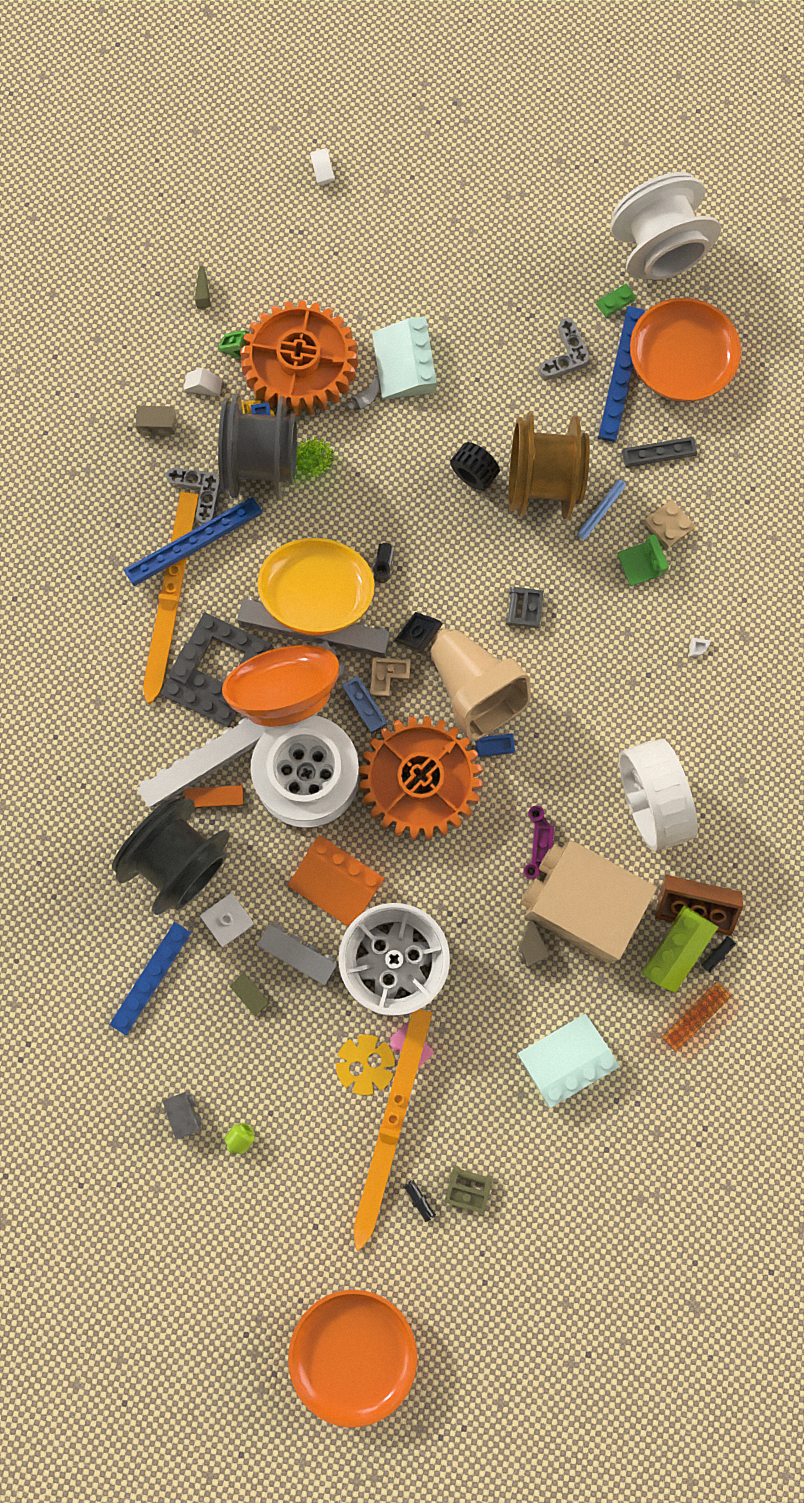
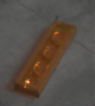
(696, 1016)

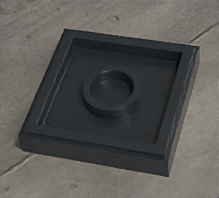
(418, 632)

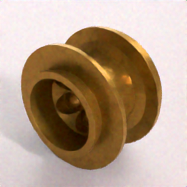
(548, 466)

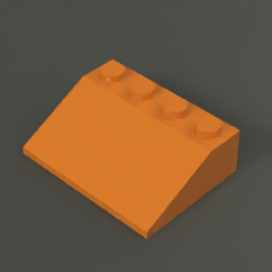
(335, 881)

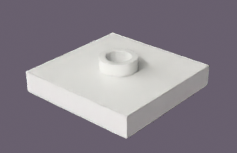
(227, 920)

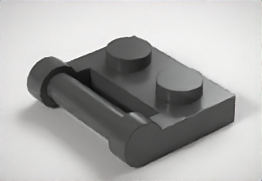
(530, 610)

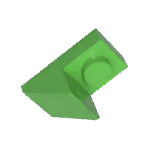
(232, 343)

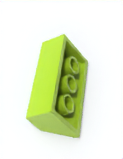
(679, 949)

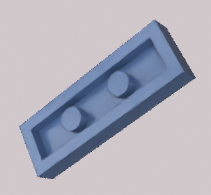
(364, 704)

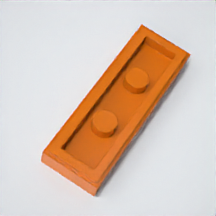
(216, 796)

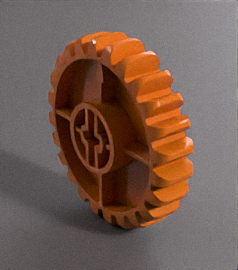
(299, 357)
(434, 749)

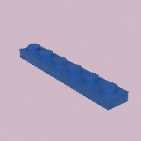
(150, 978)

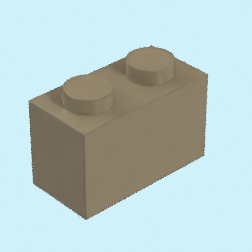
(156, 420)

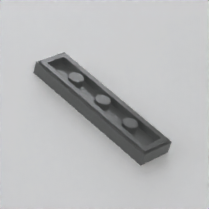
(659, 452)

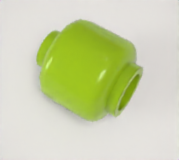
(239, 1138)

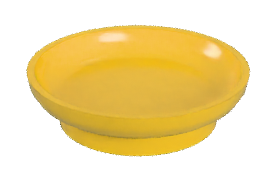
(315, 586)

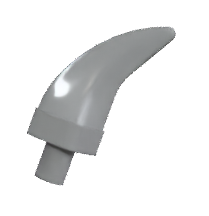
(365, 397)

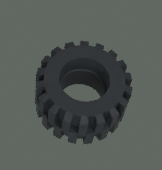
(475, 466)

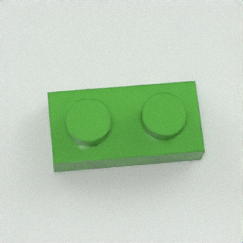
(615, 300)

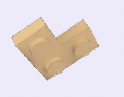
(383, 671)

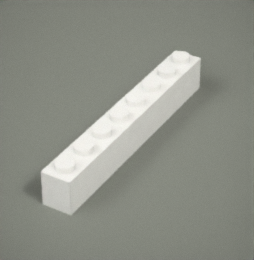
(201, 763)

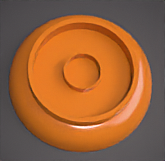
(685, 349)
(282, 684)
(352, 1358)

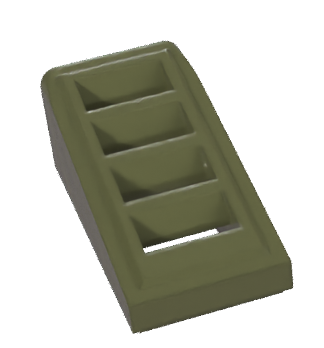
(202, 295)

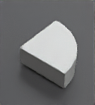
(698, 647)

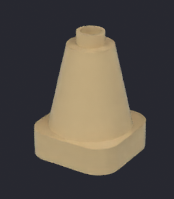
(480, 685)

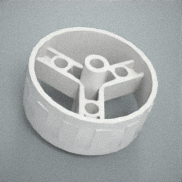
(658, 794)

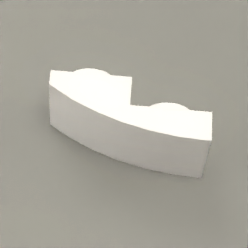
(322, 166)

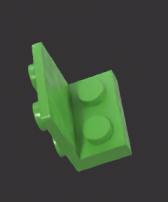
(643, 561)

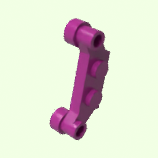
(542, 840)

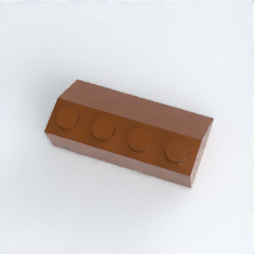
(712, 902)

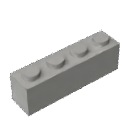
(296, 954)

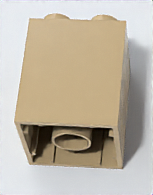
(587, 901)

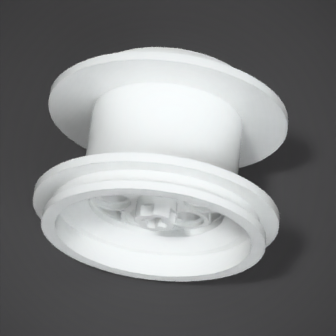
(664, 226)
(277, 751)

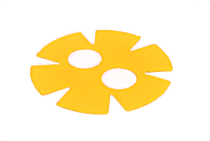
(352, 1054)

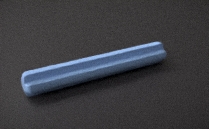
(601, 509)

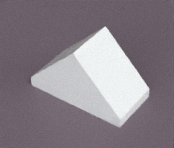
(203, 382)

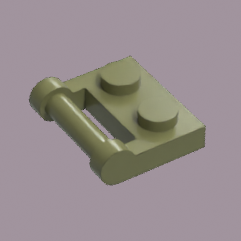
(467, 1196)

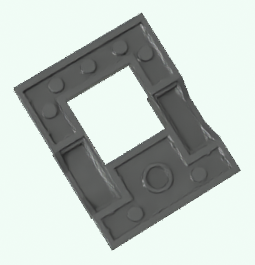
(198, 690)

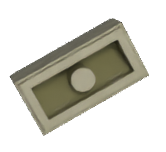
(249, 994)

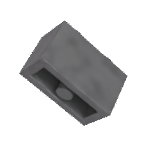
(182, 1114)

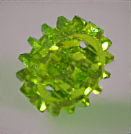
(313, 449)

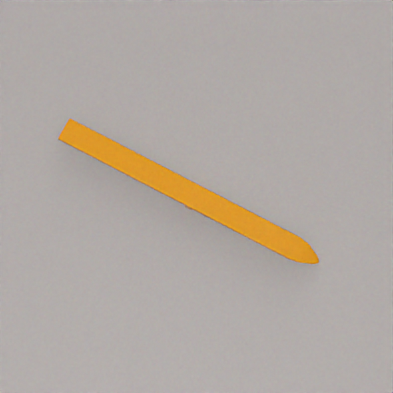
(168, 602)
(391, 1126)

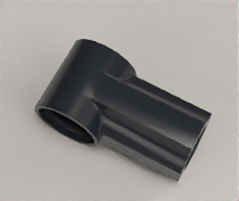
(383, 562)

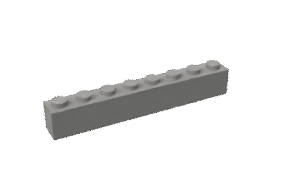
(354, 638)

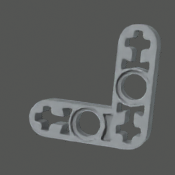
(570, 357)
(202, 485)

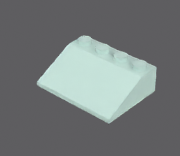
(404, 359)
(568, 1060)

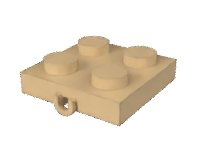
(669, 524)

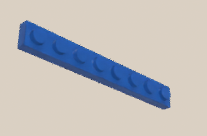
(620, 379)
(193, 541)

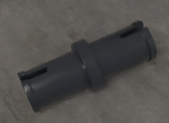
(718, 954)
(419, 1200)

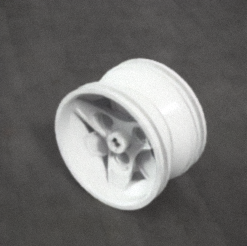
(398, 943)

